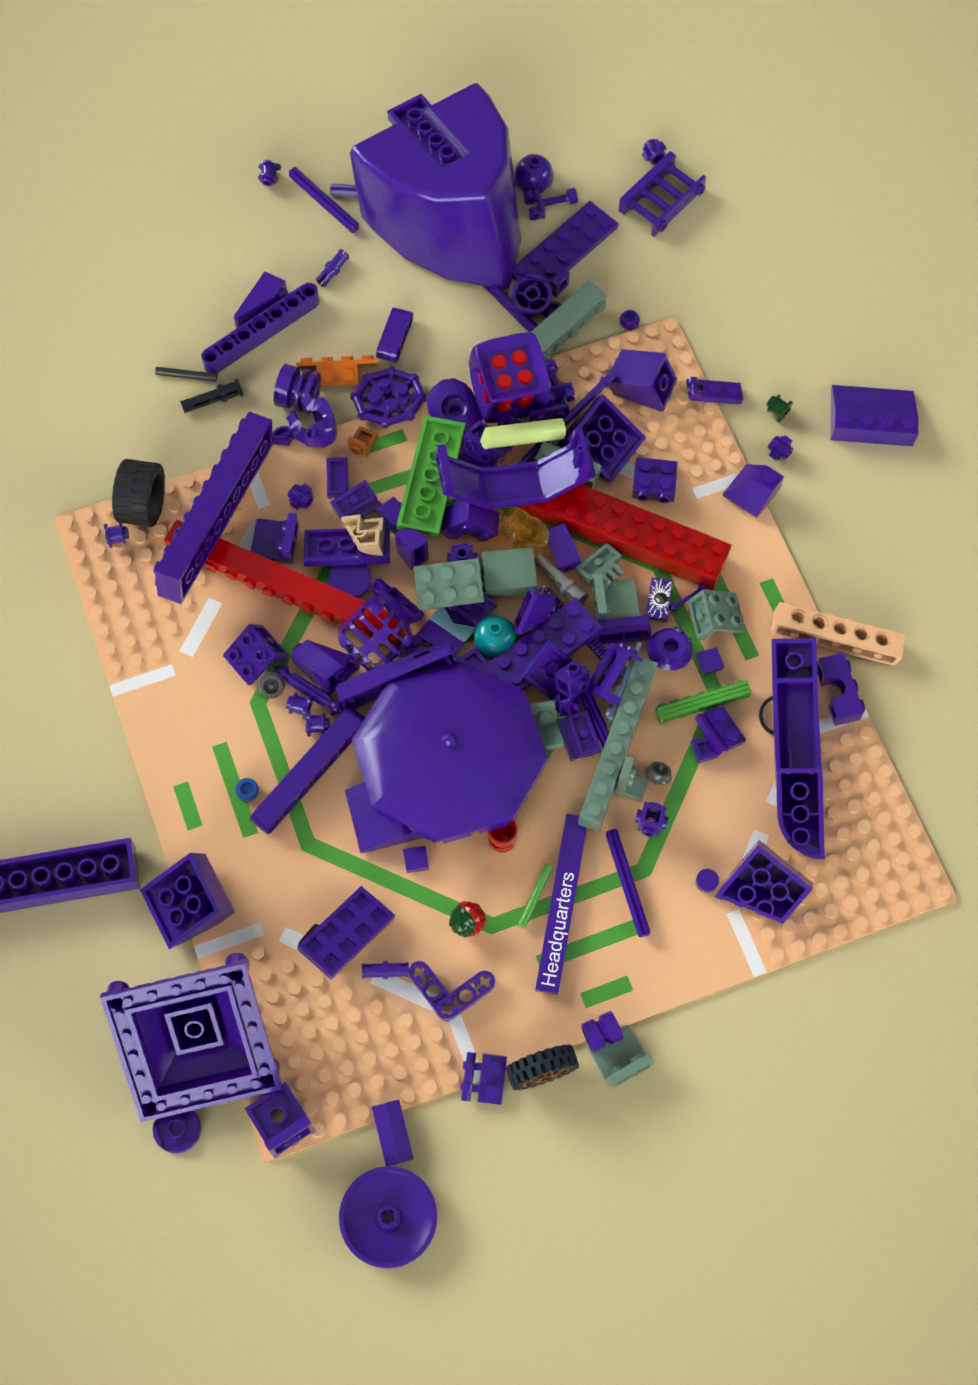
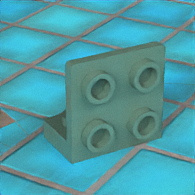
(615, 600)
(715, 612)
(546, 722)
(622, 1059)

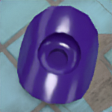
(453, 401)

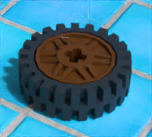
(542, 1067)

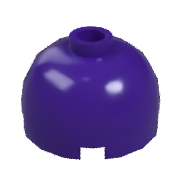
(533, 173)
(532, 295)

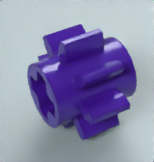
(653, 151)
(780, 448)
(300, 496)
(566, 706)

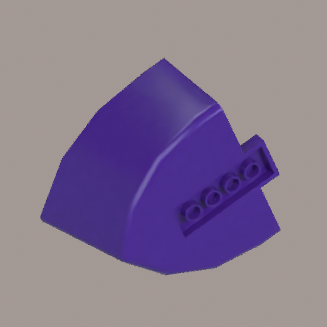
(443, 187)

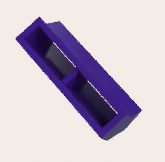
(624, 629)
(392, 1133)

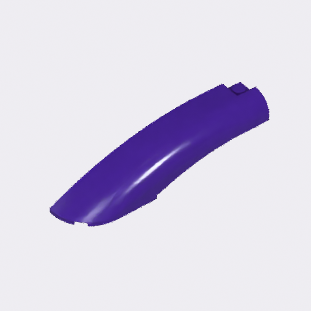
(798, 745)

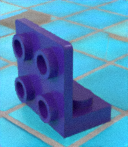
(473, 452)
(276, 538)
(254, 652)

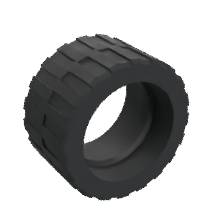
(138, 492)

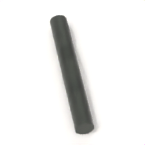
(186, 374)

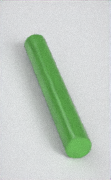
(536, 893)

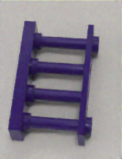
(653, 178)

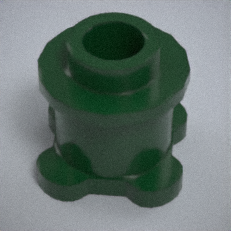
(779, 407)

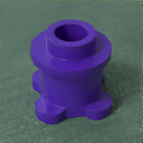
(268, 172)
(116, 534)
(299, 704)
(316, 723)

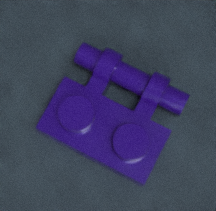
(491, 1078)

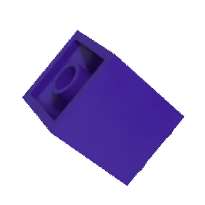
(644, 378)

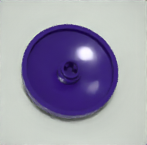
(388, 1217)

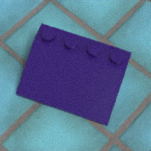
(873, 415)

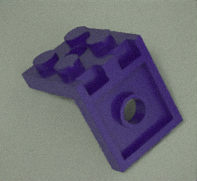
(290, 1130)

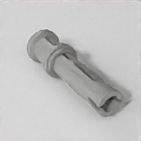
(567, 586)

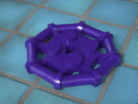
(386, 388)

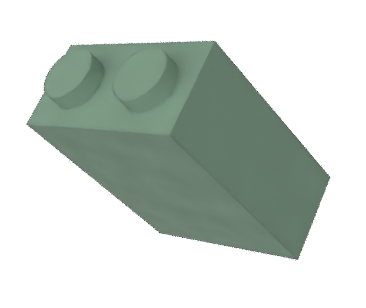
(508, 572)

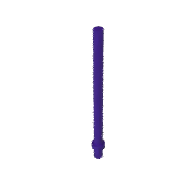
(605, 382)

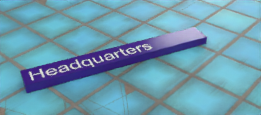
(561, 906)

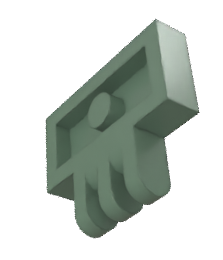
(603, 562)

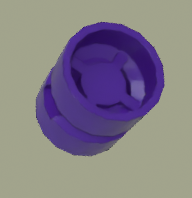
(602, 1031)

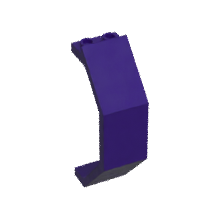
(517, 483)

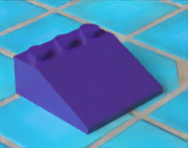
(609, 435)
(371, 829)
(187, 899)

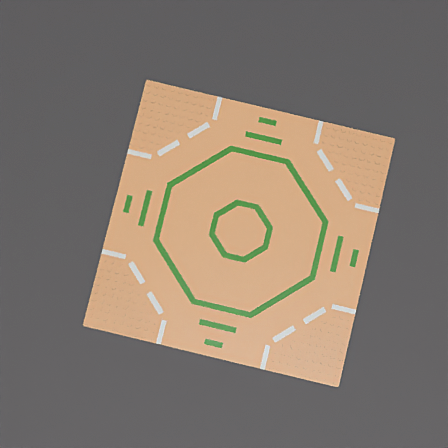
(377, 1039)

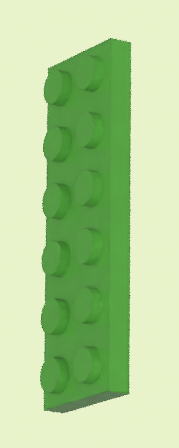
(423, 498)

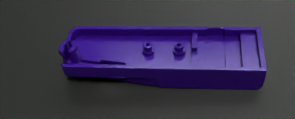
(370, 684)

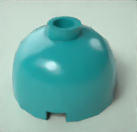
(494, 635)

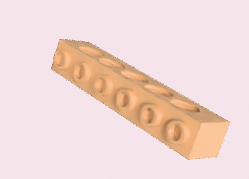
(846, 642)

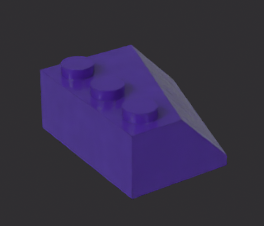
(765, 884)

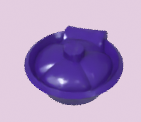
(670, 648)

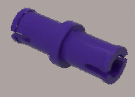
(332, 268)
(385, 970)

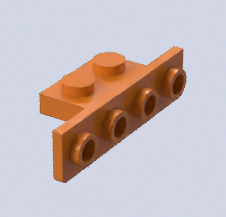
(338, 372)

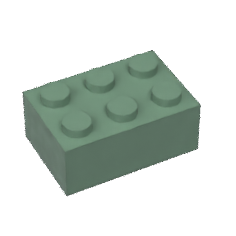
(448, 584)

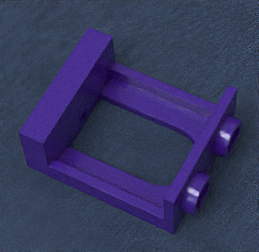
(622, 656)

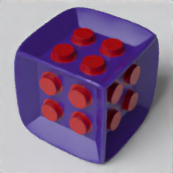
(509, 376)

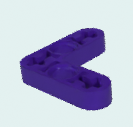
(444, 997)

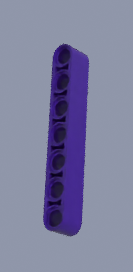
(304, 298)
(307, 771)

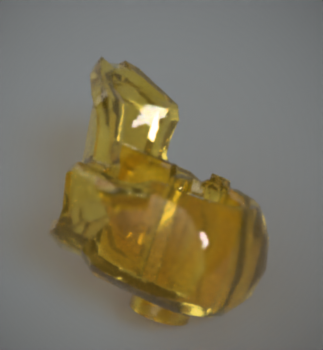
(523, 529)

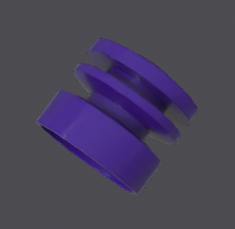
(293, 386)

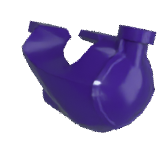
(323, 431)

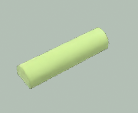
(523, 433)

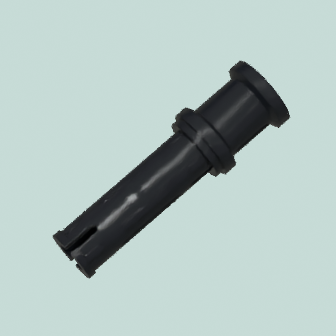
(222, 394)

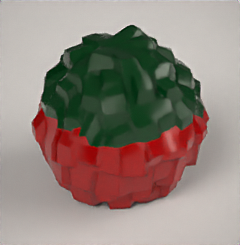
(467, 919)

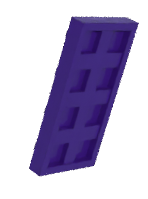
(346, 932)

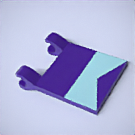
(444, 626)

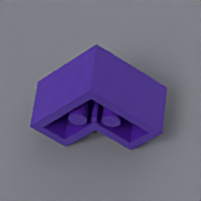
(469, 519)

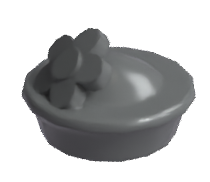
(271, 685)
(658, 773)

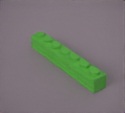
(703, 701)

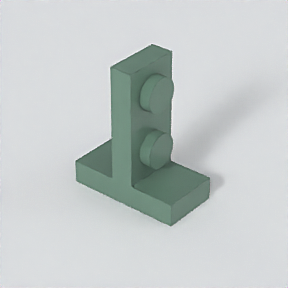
(629, 783)

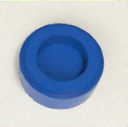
(247, 789)

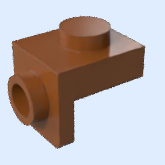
(362, 441)

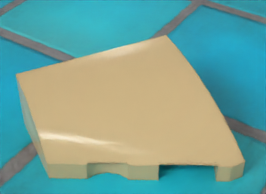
(366, 534)

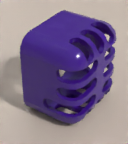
(375, 605)

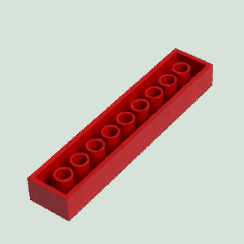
(637, 534)

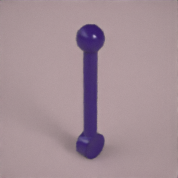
(673, 606)

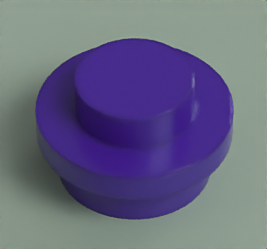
(629, 319)

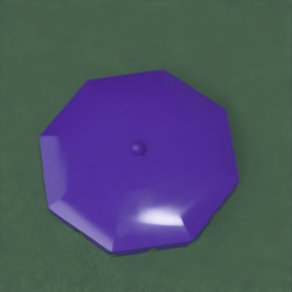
(449, 752)

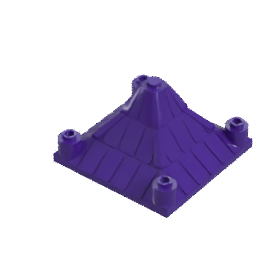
(191, 1040)

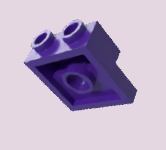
(654, 480)

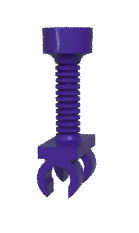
(539, 211)
(557, 389)

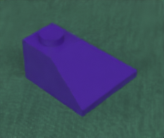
(754, 488)
(534, 609)

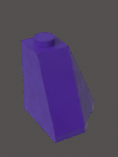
(324, 665)

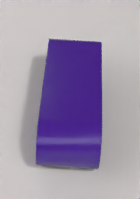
(394, 335)

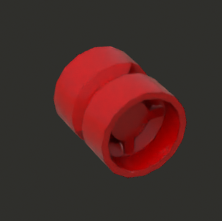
(503, 838)

